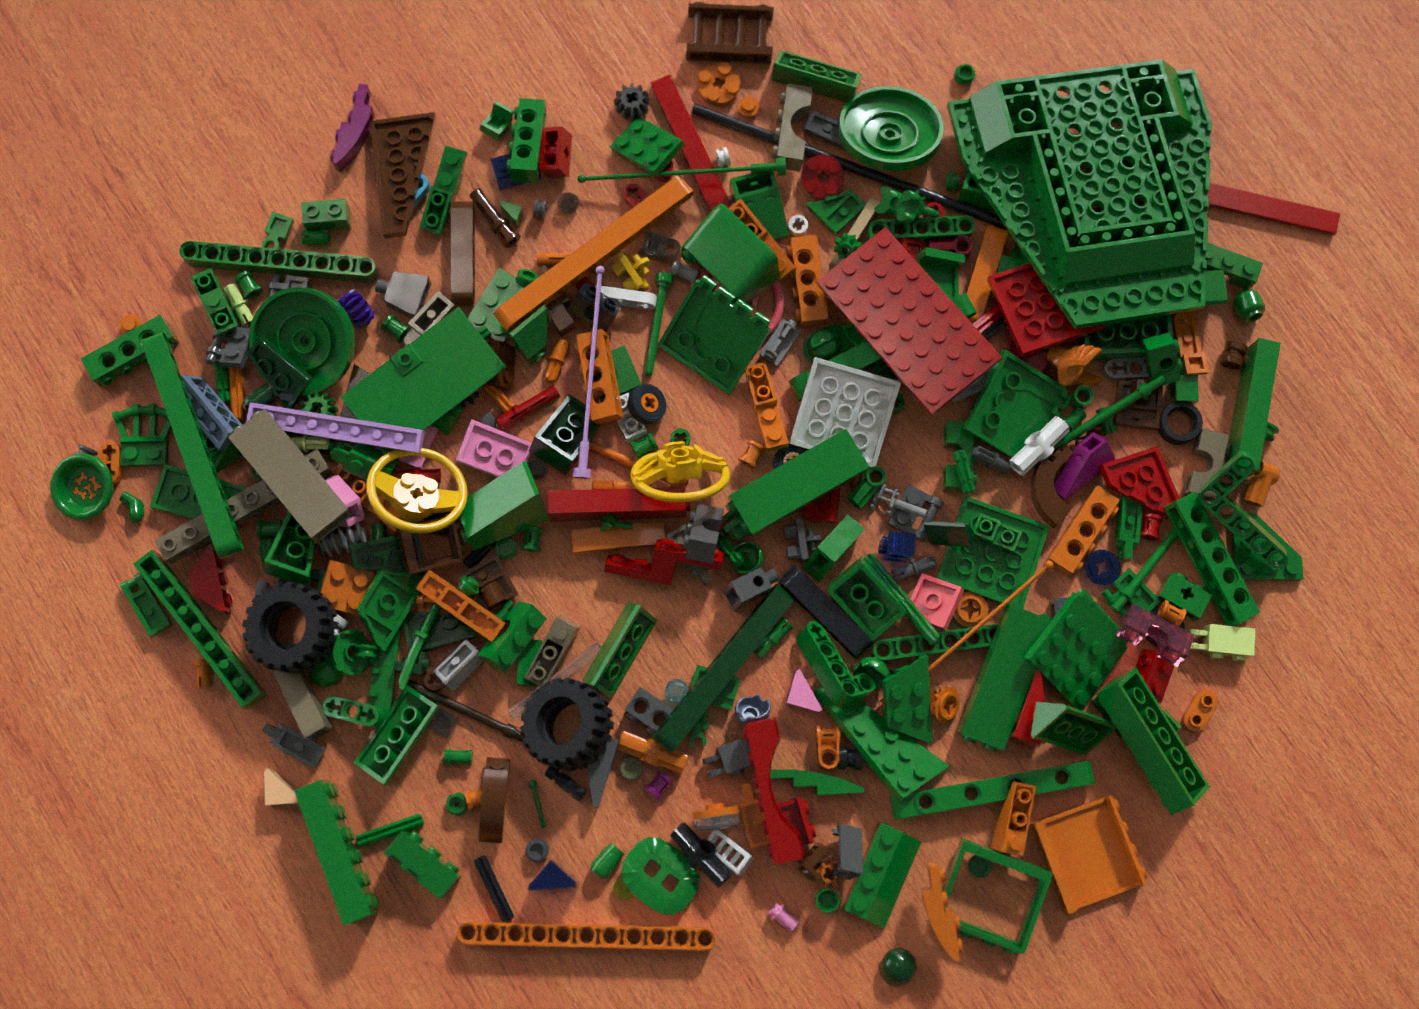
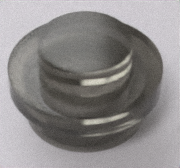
(568, 203)
(537, 467)

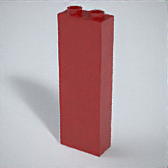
(621, 503)

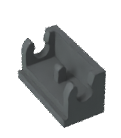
(849, 851)

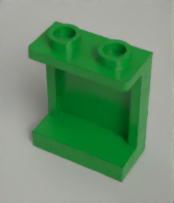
(942, 268)

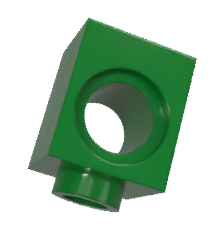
(1185, 390)

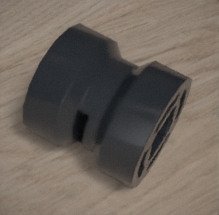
(849, 758)

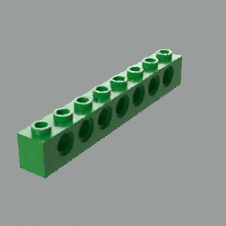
(200, 629)

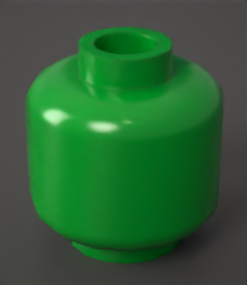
(1248, 305)

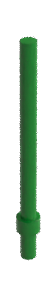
(1143, 391)
(1128, 592)

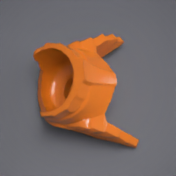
(1069, 365)

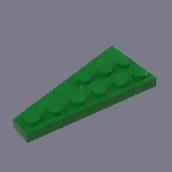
(892, 755)

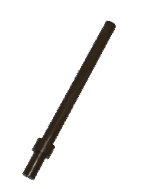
(509, 730)

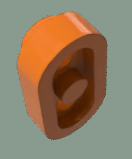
(1199, 709)

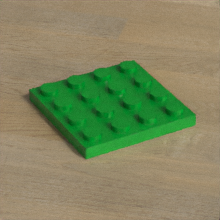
(988, 568)

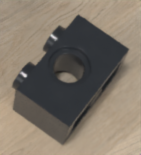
(584, 303)

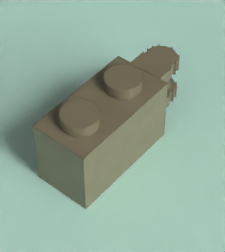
(428, 316)

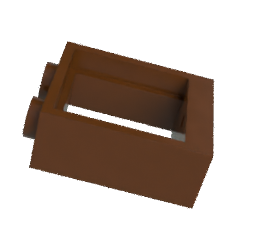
(408, 553)

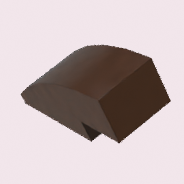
(557, 311)

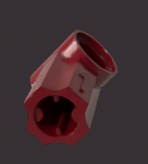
(951, 244)

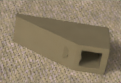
(552, 650)

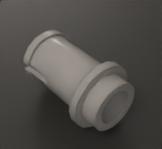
(683, 271)

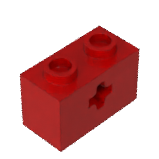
(555, 152)

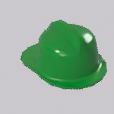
(826, 343)

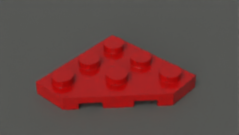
(1141, 479)

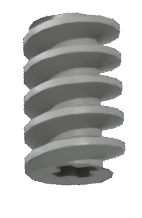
(342, 540)

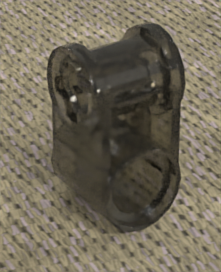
(656, 246)

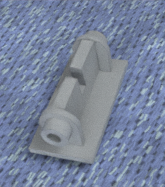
(780, 341)

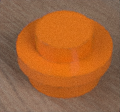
(748, 106)
(129, 323)

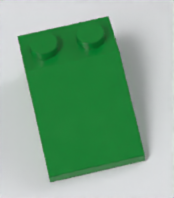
(866, 598)

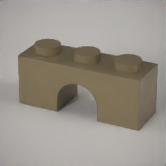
(1212, 448)

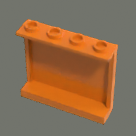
(1088, 853)

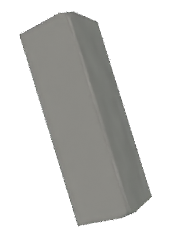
(459, 665)

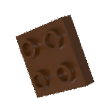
(1142, 413)
(493, 581)

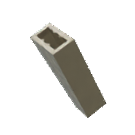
(304, 704)

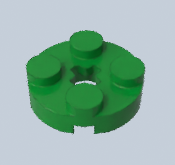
(339, 655)

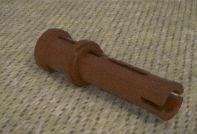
(499, 224)

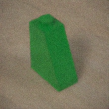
(833, 548)

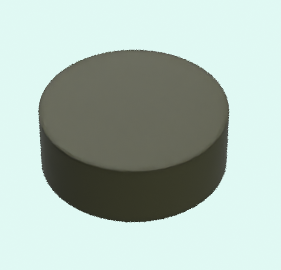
(631, 768)

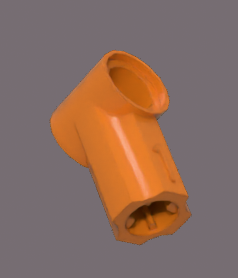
(1261, 483)

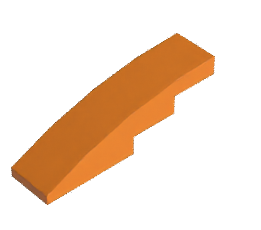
(596, 540)
(460, 605)

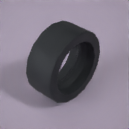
(1194, 415)

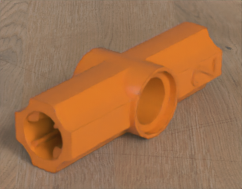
(651, 753)

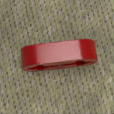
(641, 194)

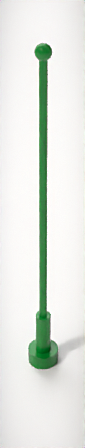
(779, 166)

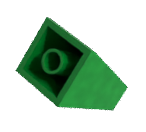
(502, 508)

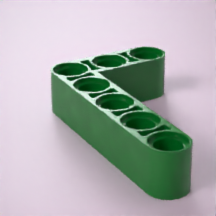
(929, 224)
(1239, 515)

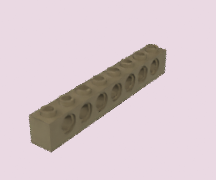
(243, 507)

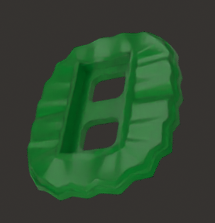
(650, 889)

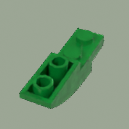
(444, 190)

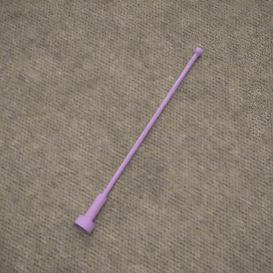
(582, 471)

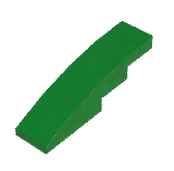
(823, 783)

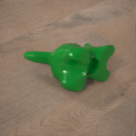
(906, 206)

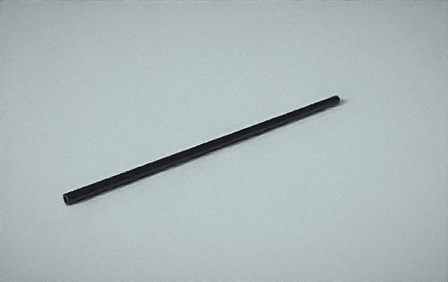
(853, 167)

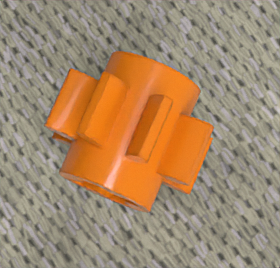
(821, 871)

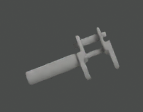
(904, 506)

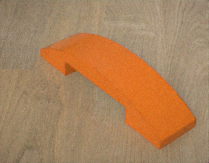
(1187, 335)

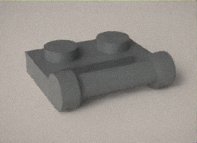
(903, 520)

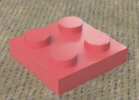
(936, 600)

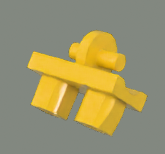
(626, 264)

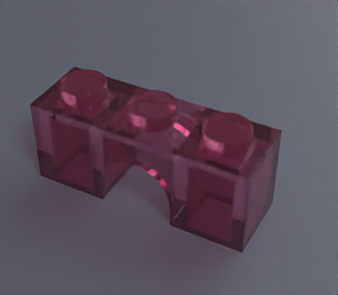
(1172, 641)

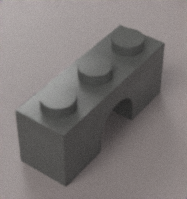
(703, 533)

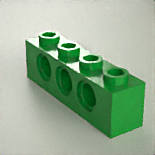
(527, 135)
(97, 361)

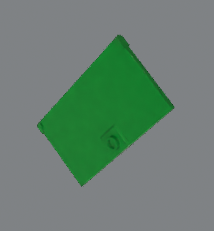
(426, 376)

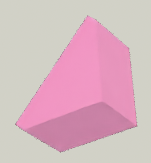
(802, 695)

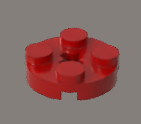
(831, 168)

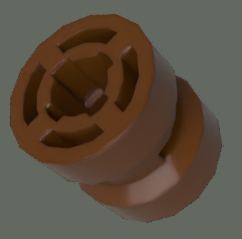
(1234, 355)

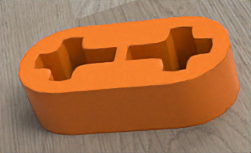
(115, 460)

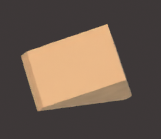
(277, 789)

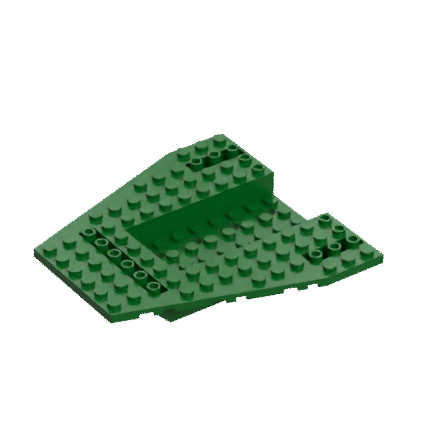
(1028, 165)

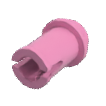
(783, 917)

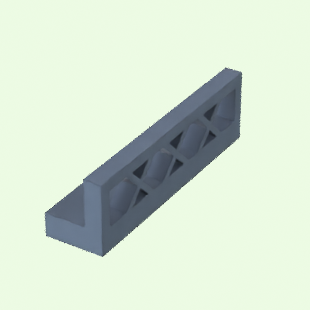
(211, 412)

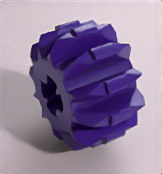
(356, 308)

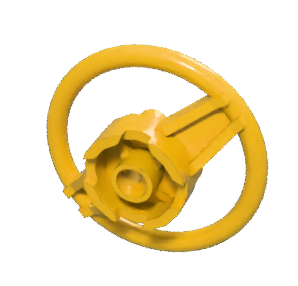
(676, 464)
(428, 496)

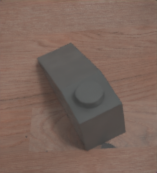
(599, 771)

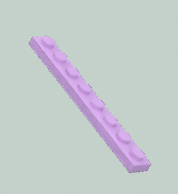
(343, 428)

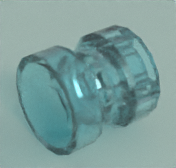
(676, 690)

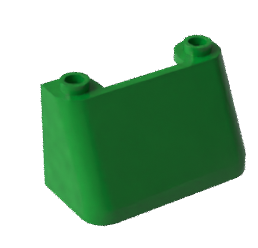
(732, 254)

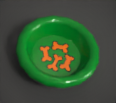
(81, 486)

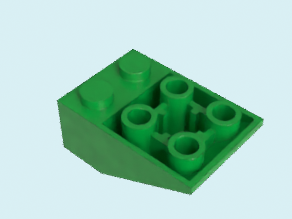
(763, 198)

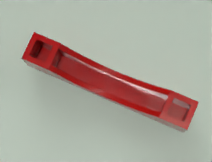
(784, 838)

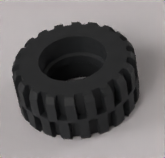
(262, 627)
(541, 717)

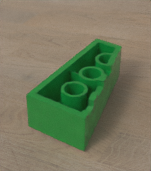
(291, 553)

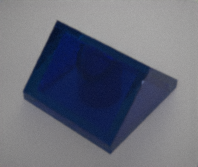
(553, 877)

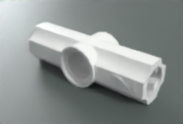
(1039, 445)

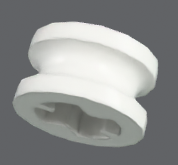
(722, 157)
(797, 218)

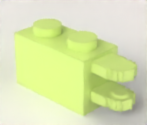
(1225, 641)

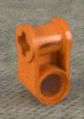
(827, 745)

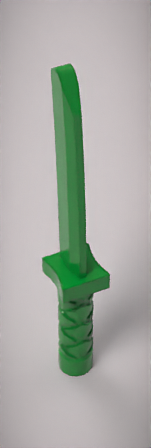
(421, 637)

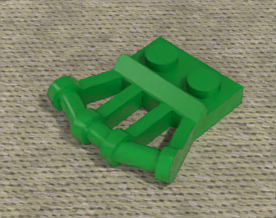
(138, 449)

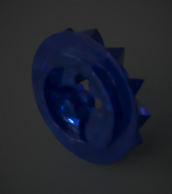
(1112, 566)

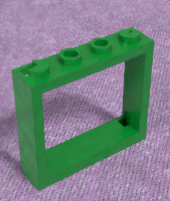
(988, 937)

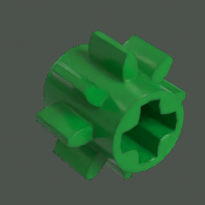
(846, 245)

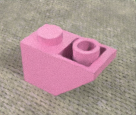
(349, 498)

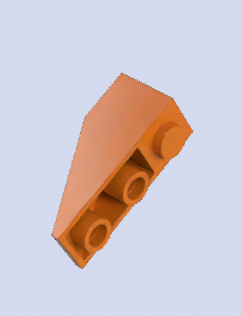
(1014, 820)

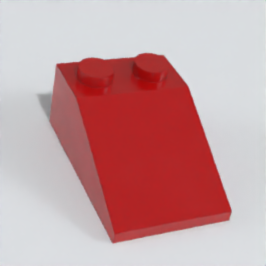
(1023, 726)

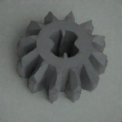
(632, 108)

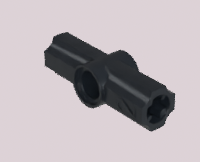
(701, 854)

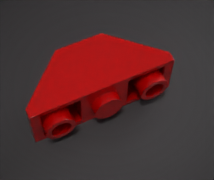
(210, 580)

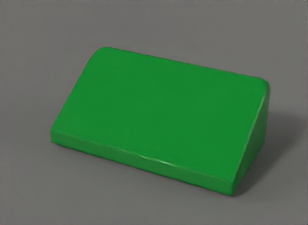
(525, 660)

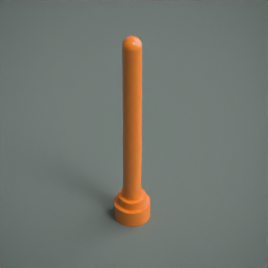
(627, 461)

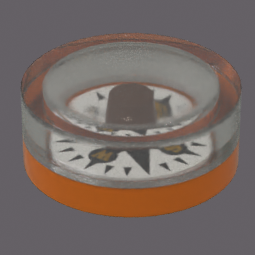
(716, 817)

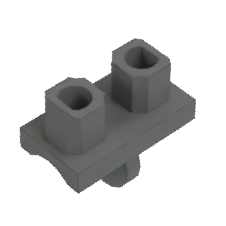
(796, 530)

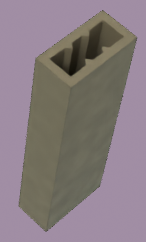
(290, 475)

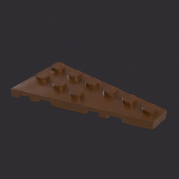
(399, 158)

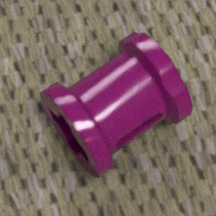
(659, 785)

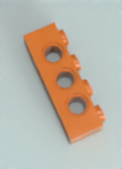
(808, 248)
(611, 407)
(1096, 499)

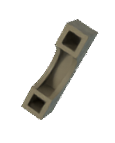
(796, 106)

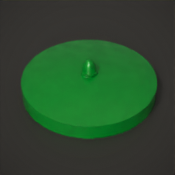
(891, 128)
(310, 331)

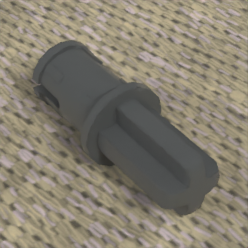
(991, 459)
(914, 568)

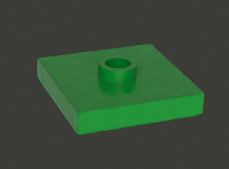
(625, 372)

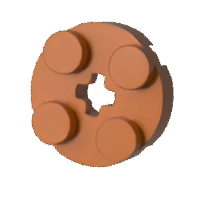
(718, 72)

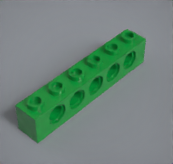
(1202, 555)

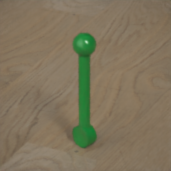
(532, 785)

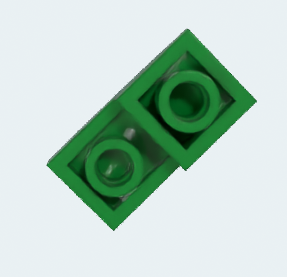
(996, 533)

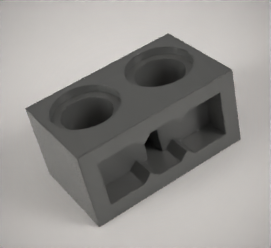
(654, 707)

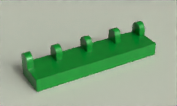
(383, 676)

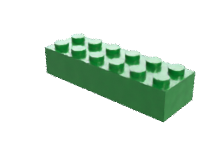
(1153, 741)
(336, 851)

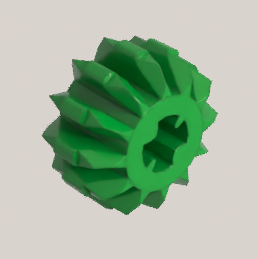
(326, 404)

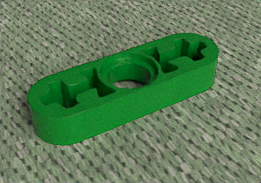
(362, 709)

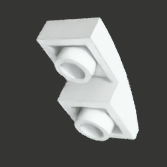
(629, 426)

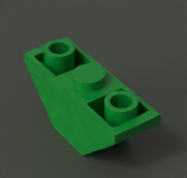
(215, 301)

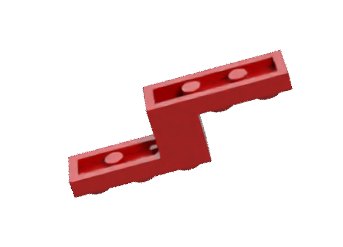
(662, 565)

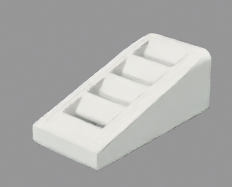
(740, 851)

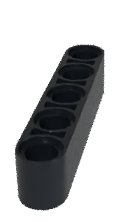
(825, 612)

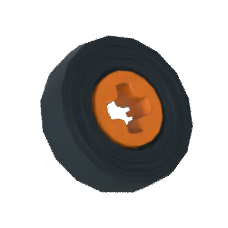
(637, 401)

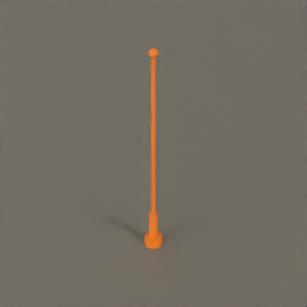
(1047, 565)

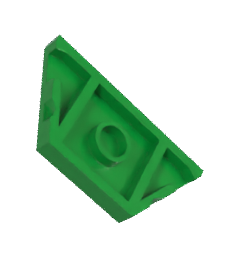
(387, 604)
(908, 700)

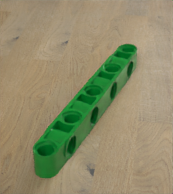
(992, 789)

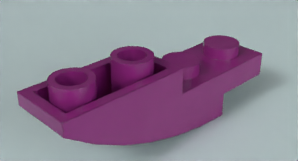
(353, 134)

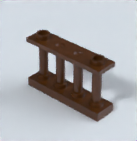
(729, 53)

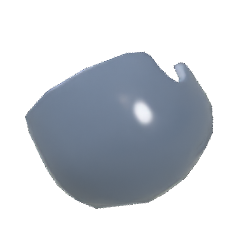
(752, 709)

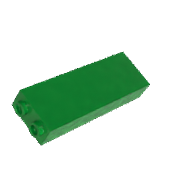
(1253, 401)
(797, 483)
(1002, 680)

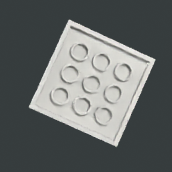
(845, 399)

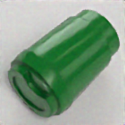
(606, 861)

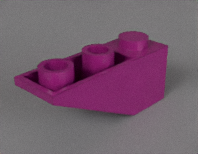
(1083, 465)

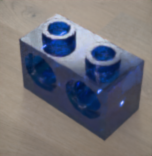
(897, 547)

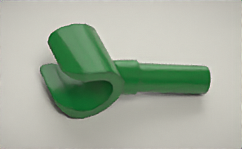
(611, 522)

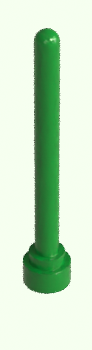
(664, 281)

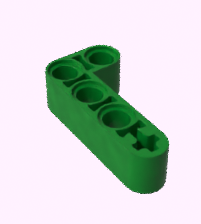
(830, 668)

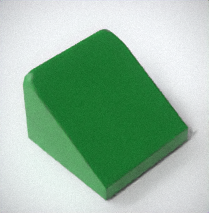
(512, 211)

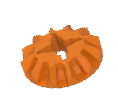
(978, 603)
(950, 707)

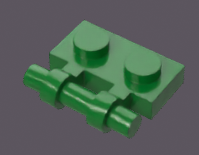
(1143, 598)

